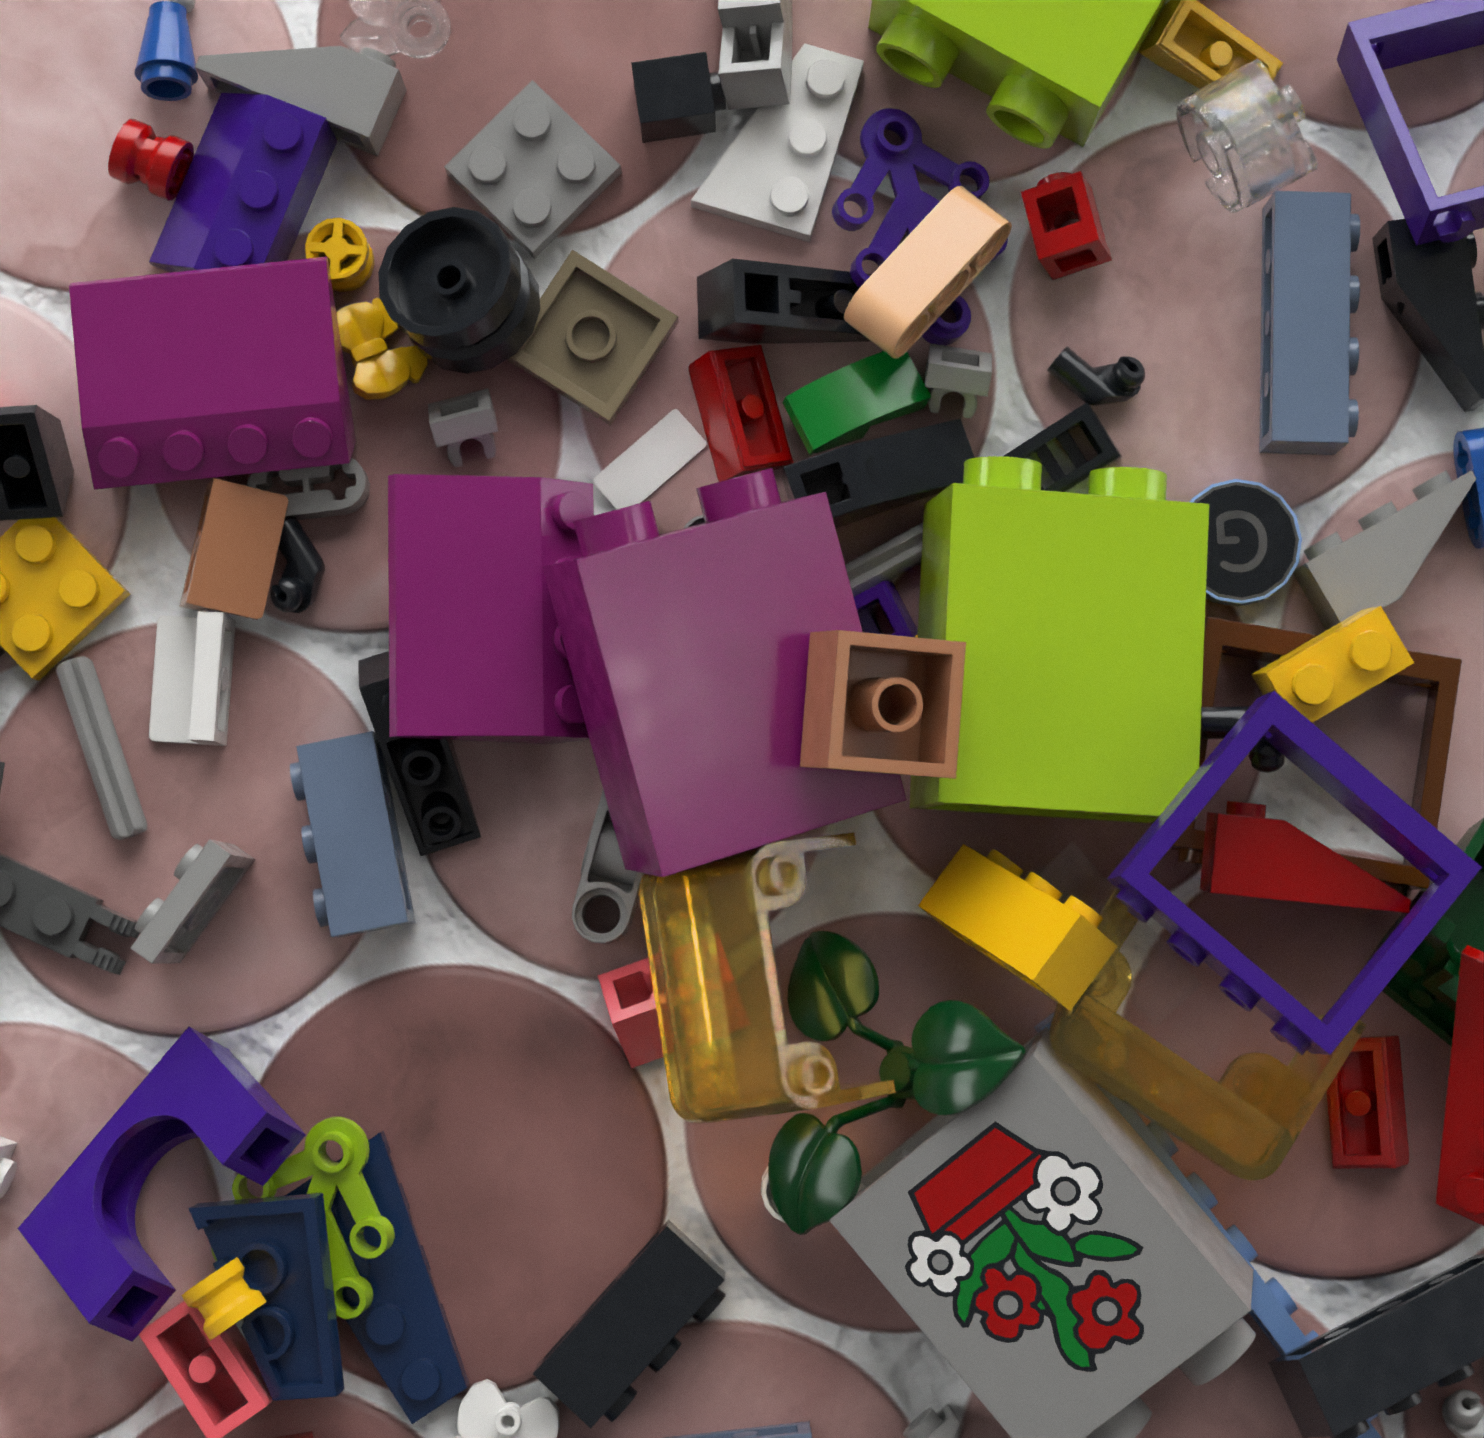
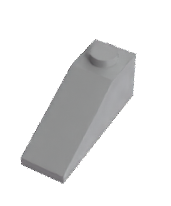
(347, 87)

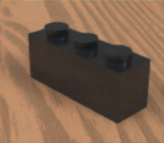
(632, 1326)

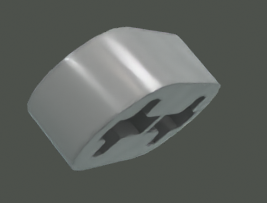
(317, 503)

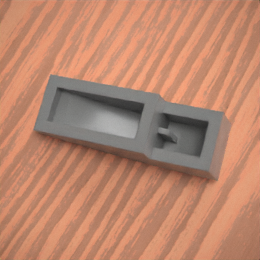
(755, 52)

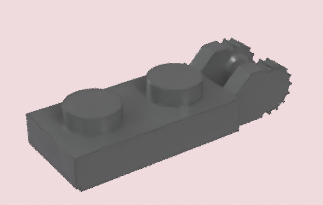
(58, 914)

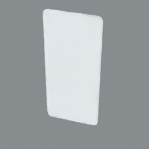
(650, 461)

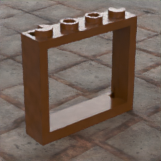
(1429, 672)

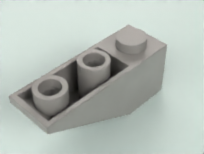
(1382, 558)

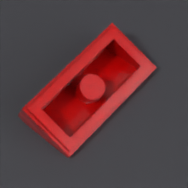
(739, 411)
(1369, 1107)

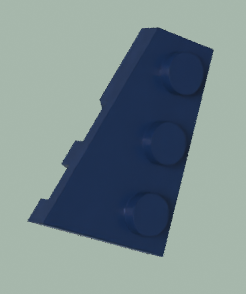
(289, 1262)

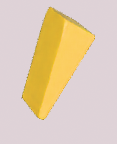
(1200, 44)

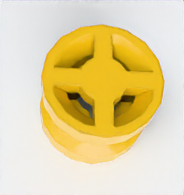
(338, 241)
(223, 1298)

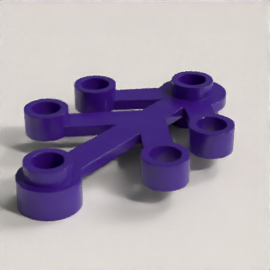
(910, 202)

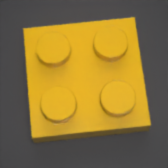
(50, 593)

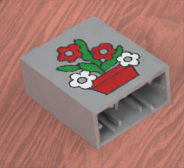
(1052, 1255)

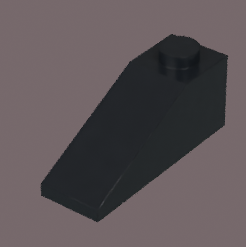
(775, 304)

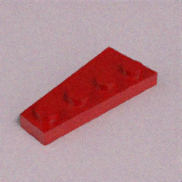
(1462, 1148)

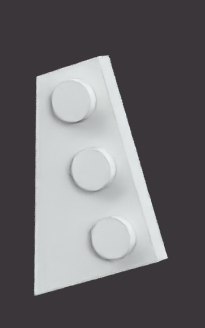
(786, 152)

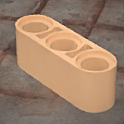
(927, 272)

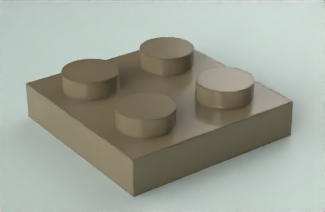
(594, 337)

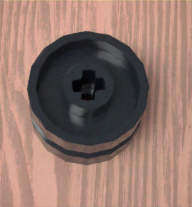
(459, 290)

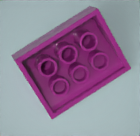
(211, 373)
(473, 611)

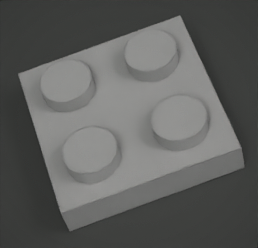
(533, 169)
(204, 884)

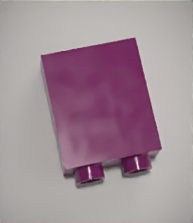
(699, 671)

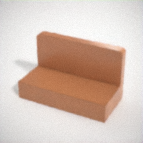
(234, 550)

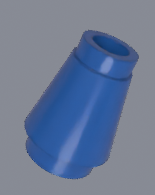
(166, 54)

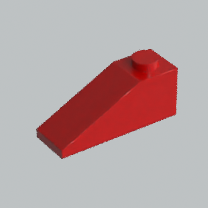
(1280, 862)

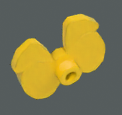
(378, 370)

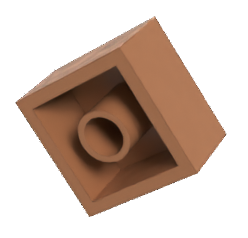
(882, 704)

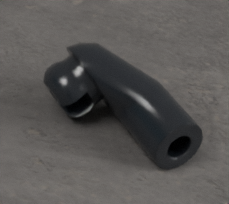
(302, 571)

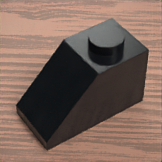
(33, 464)

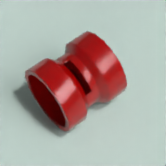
(150, 159)

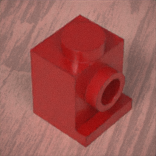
(1070, 247)

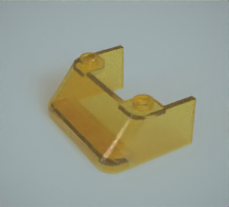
(722, 988)
(1236, 1123)

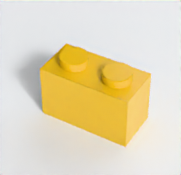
(1337, 664)

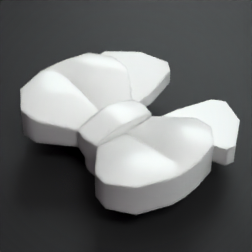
(488, 1415)

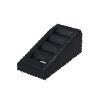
(1095, 432)

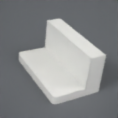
(192, 679)

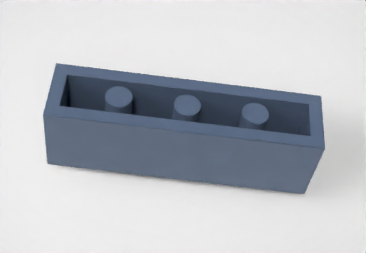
(1307, 323)

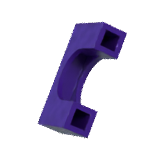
(88, 1217)

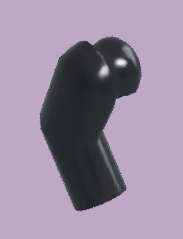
(1098, 384)
(1217, 723)

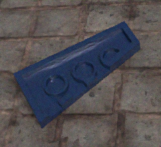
(406, 1323)

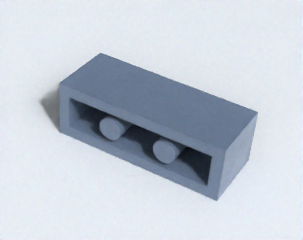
(352, 835)

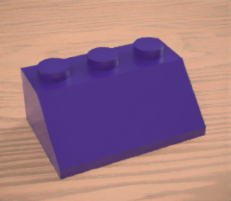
(246, 185)

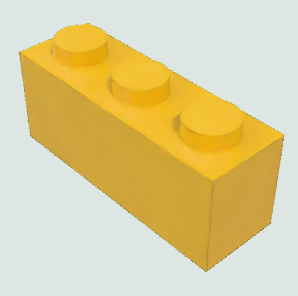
(1020, 923)

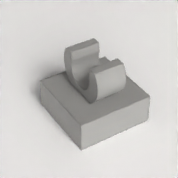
(957, 371)
(463, 419)

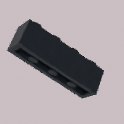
(1387, 1355)

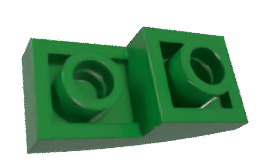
(853, 399)

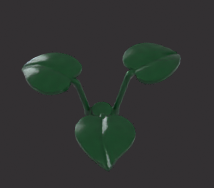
(950, 1068)

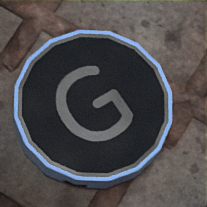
(1250, 542)

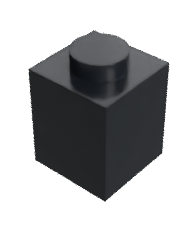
(676, 96)

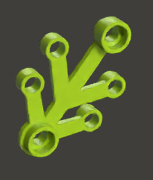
(327, 1179)

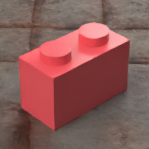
(212, 1377)

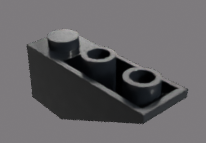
(1436, 305)
(882, 471)
(421, 770)

